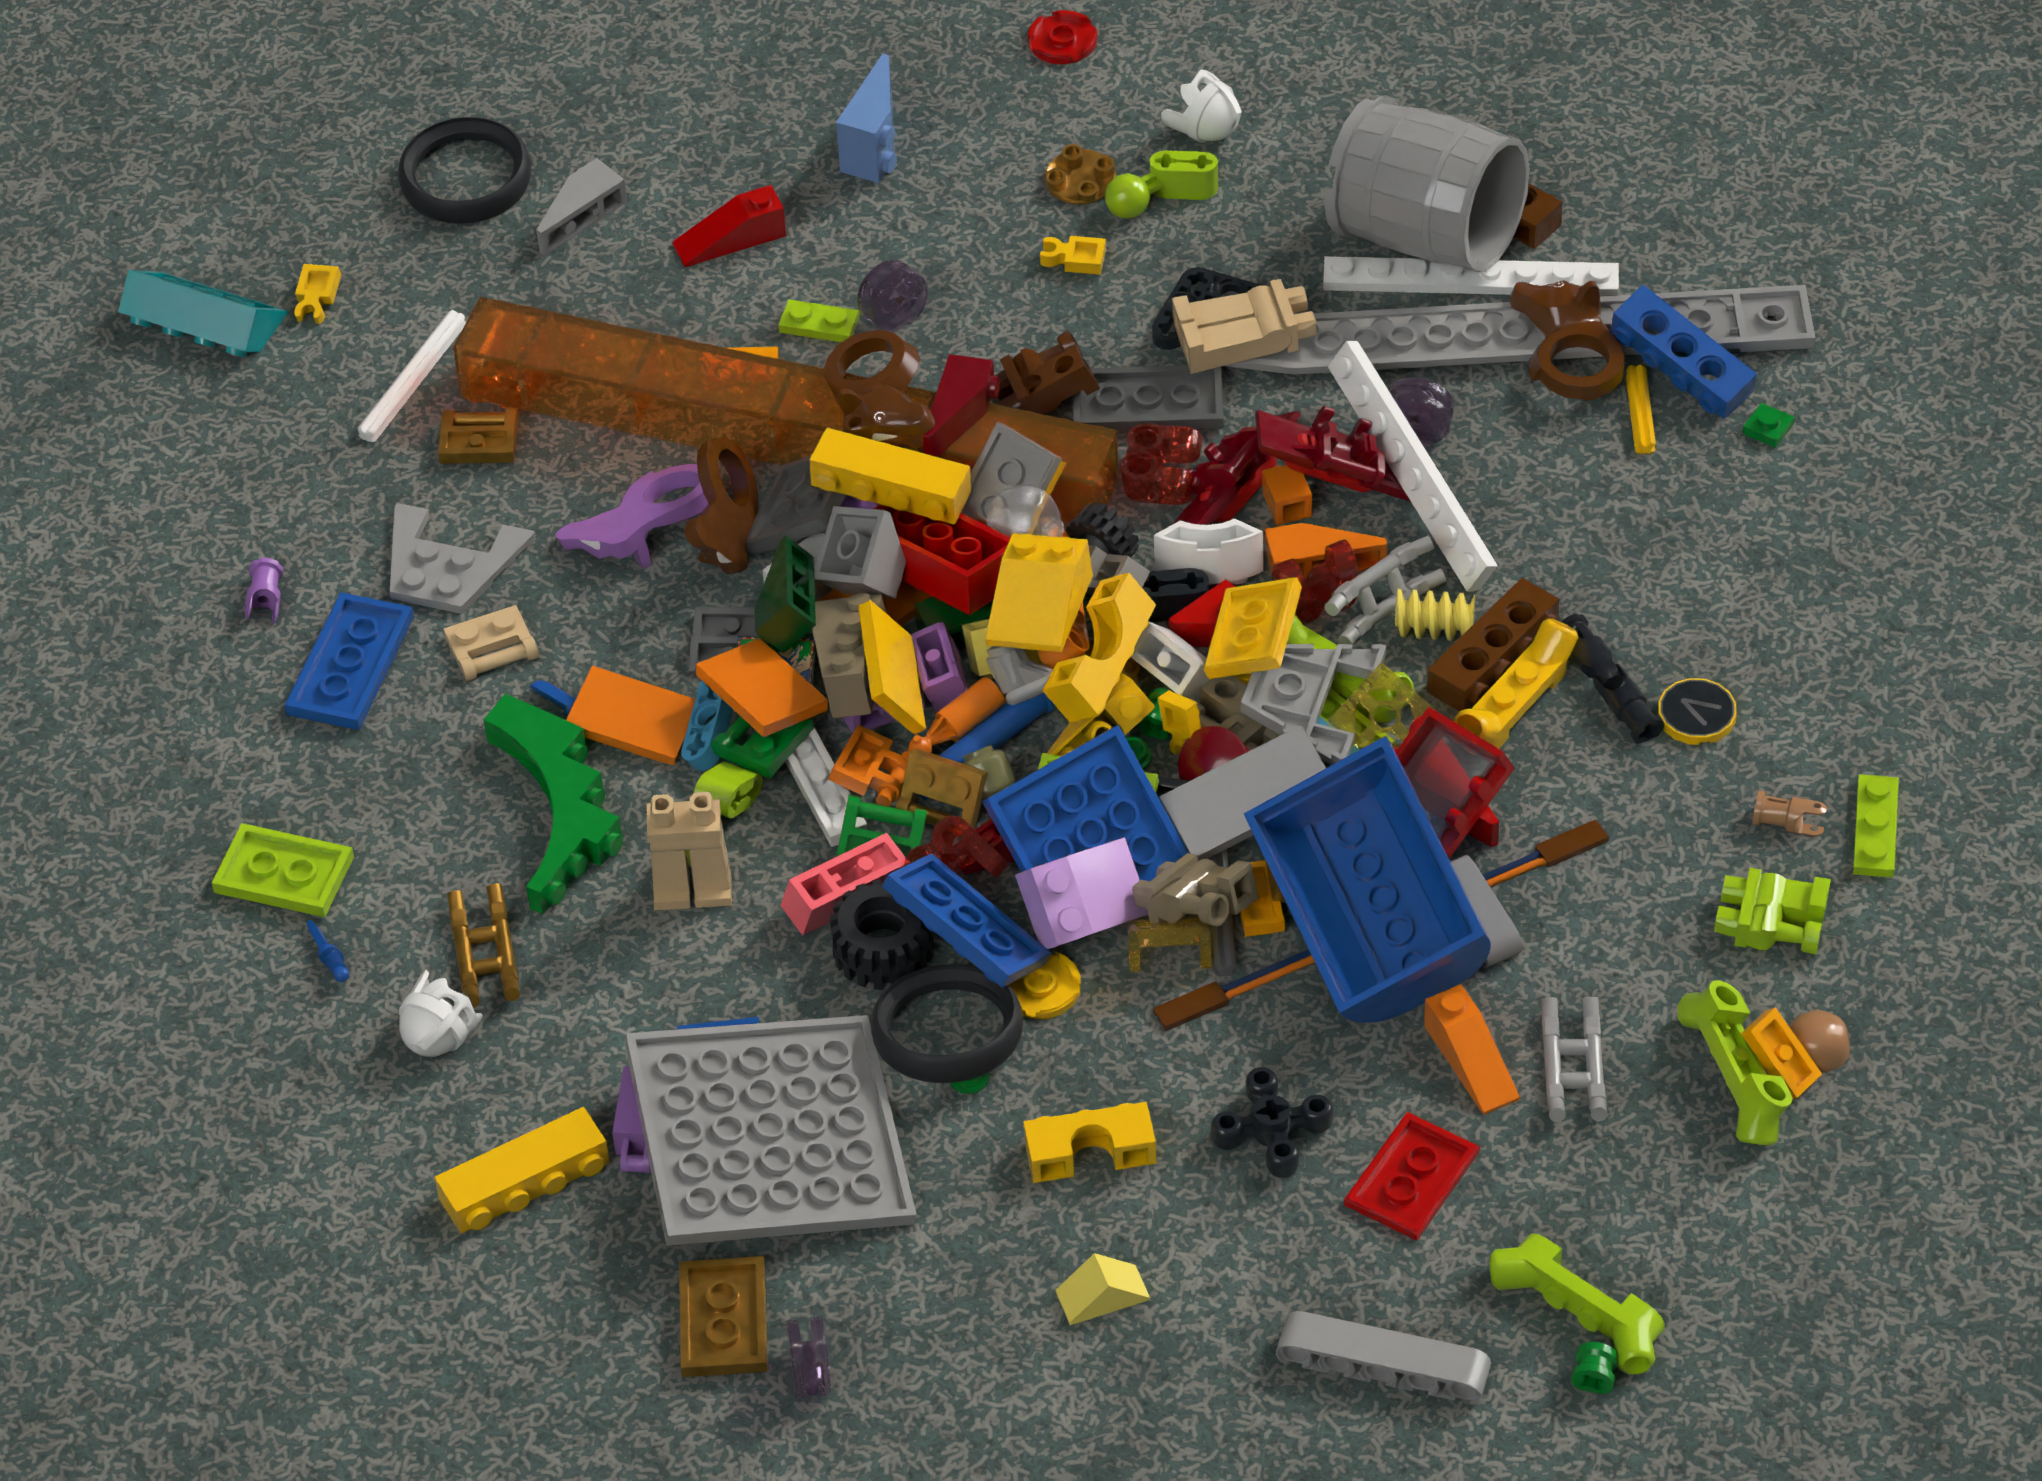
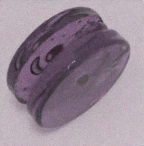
(892, 295)
(1425, 406)
(808, 1359)

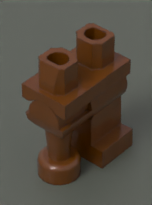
(1045, 378)

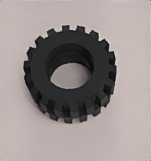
(877, 958)

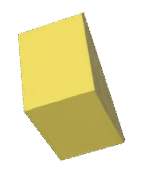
(1100, 1288)

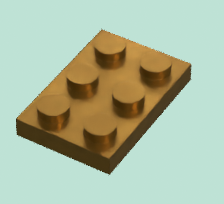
(723, 1316)

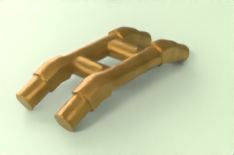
(497, 932)

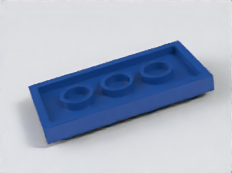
(349, 661)
(966, 920)

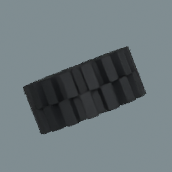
(1104, 530)

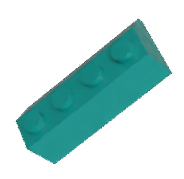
(199, 311)

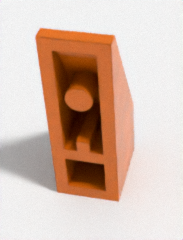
(1308, 542)
(1469, 1048)

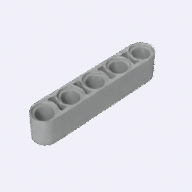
(1383, 1355)

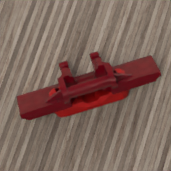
(1328, 454)
(1229, 477)

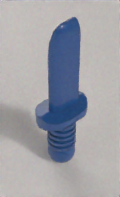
(554, 695)
(329, 954)

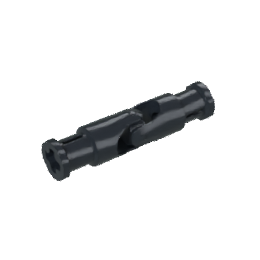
(1625, 701)

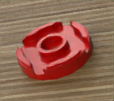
(1072, 38)

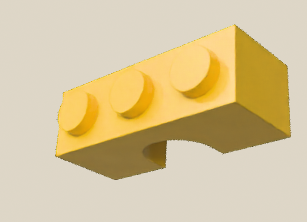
(1120, 1130)

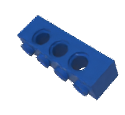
(1677, 334)

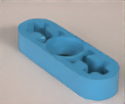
(698, 738)

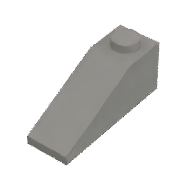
(582, 201)

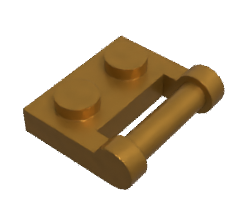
(478, 436)
(942, 781)

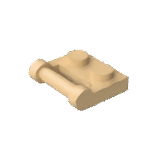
(489, 634)

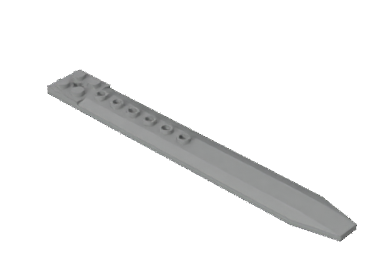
(1502, 334)

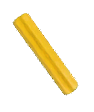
(1640, 409)

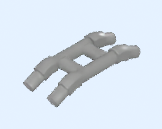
(1360, 588)
(1589, 1046)

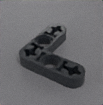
(1213, 286)

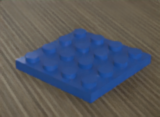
(1083, 803)

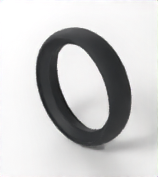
(466, 210)
(950, 1067)

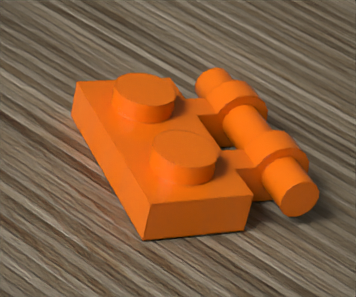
(860, 765)

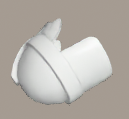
(1210, 113)
(432, 1024)

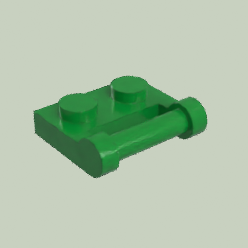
(760, 753)
(854, 837)

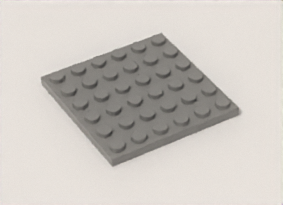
(768, 1130)

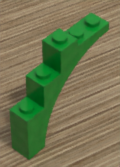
(555, 757)

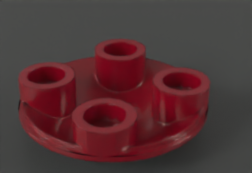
(1208, 750)

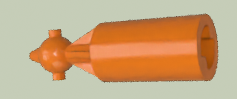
(961, 715)

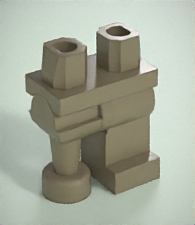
(1226, 708)
(1196, 889)

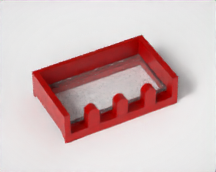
(1451, 774)

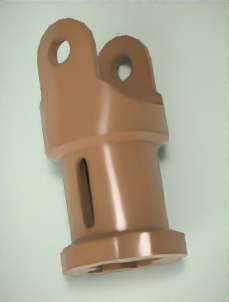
(1787, 813)

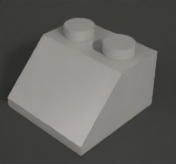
(861, 553)

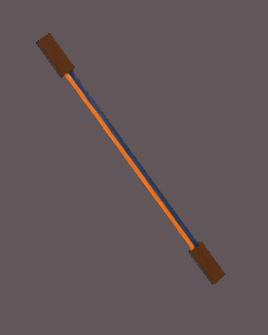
(1217, 996)

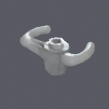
(1017, 674)

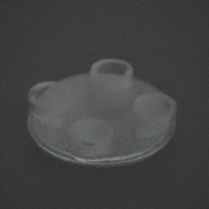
(1025, 511)

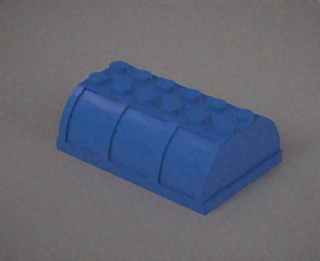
(1370, 886)

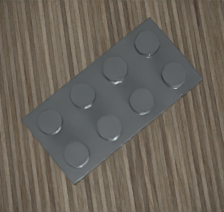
(1152, 396)

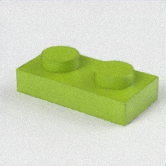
(818, 321)

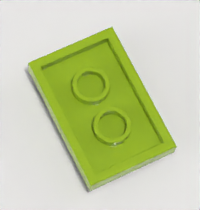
(283, 870)

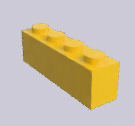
(890, 475)
(522, 1170)

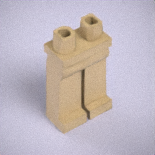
(1242, 325)
(691, 827)

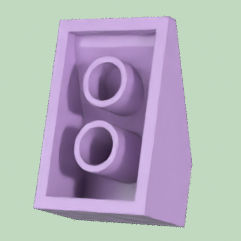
(1081, 893)

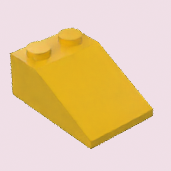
(1039, 592)

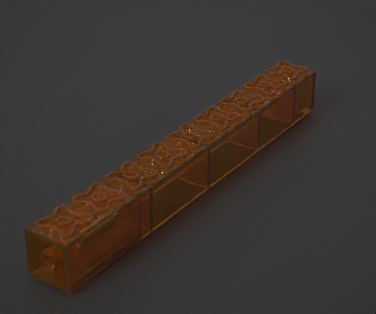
(707, 392)

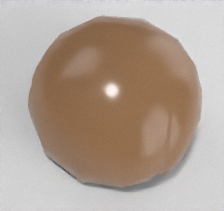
(1823, 1038)

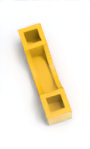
(1118, 618)

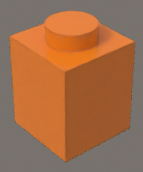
(1286, 494)

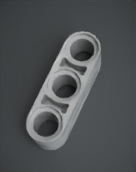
(1496, 922)

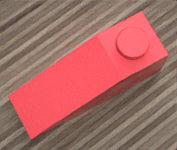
(813, 894)

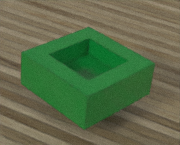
(1768, 425)

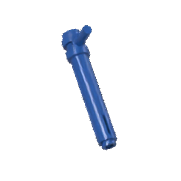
(999, 727)

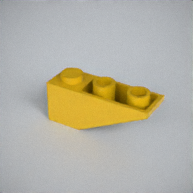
(1124, 707)

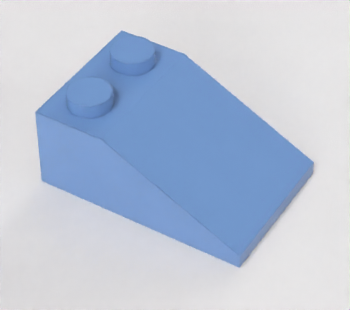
(867, 127)

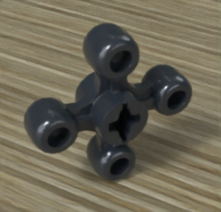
(1272, 1122)

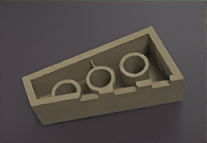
(843, 655)

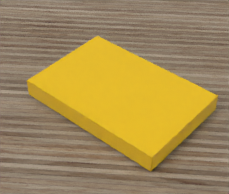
(1252, 628)
(891, 667)

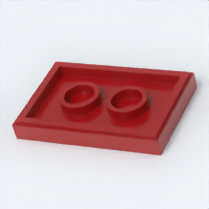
(1412, 1176)

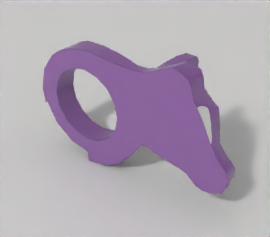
(627, 526)

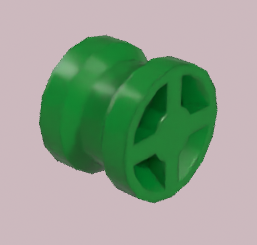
(1595, 1367)

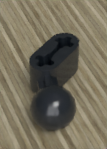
(1174, 590)

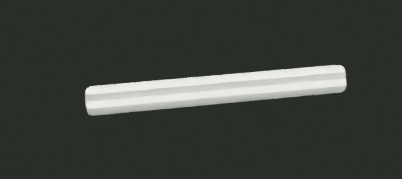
(411, 376)

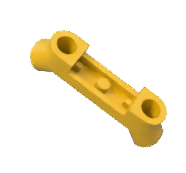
(1522, 684)

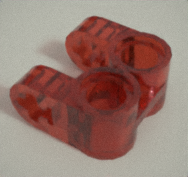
(1144, 468)
(1322, 581)
(971, 848)

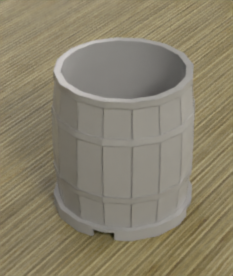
(1426, 184)

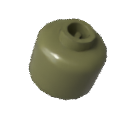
(996, 764)

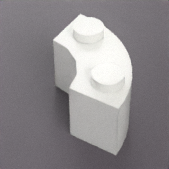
(1219, 550)

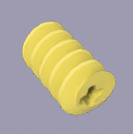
(1433, 615)

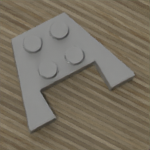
(442, 573)
(1299, 689)

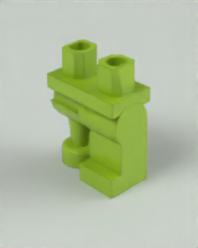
(1772, 910)

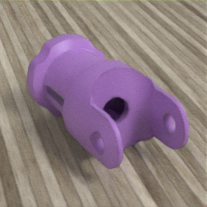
(264, 586)

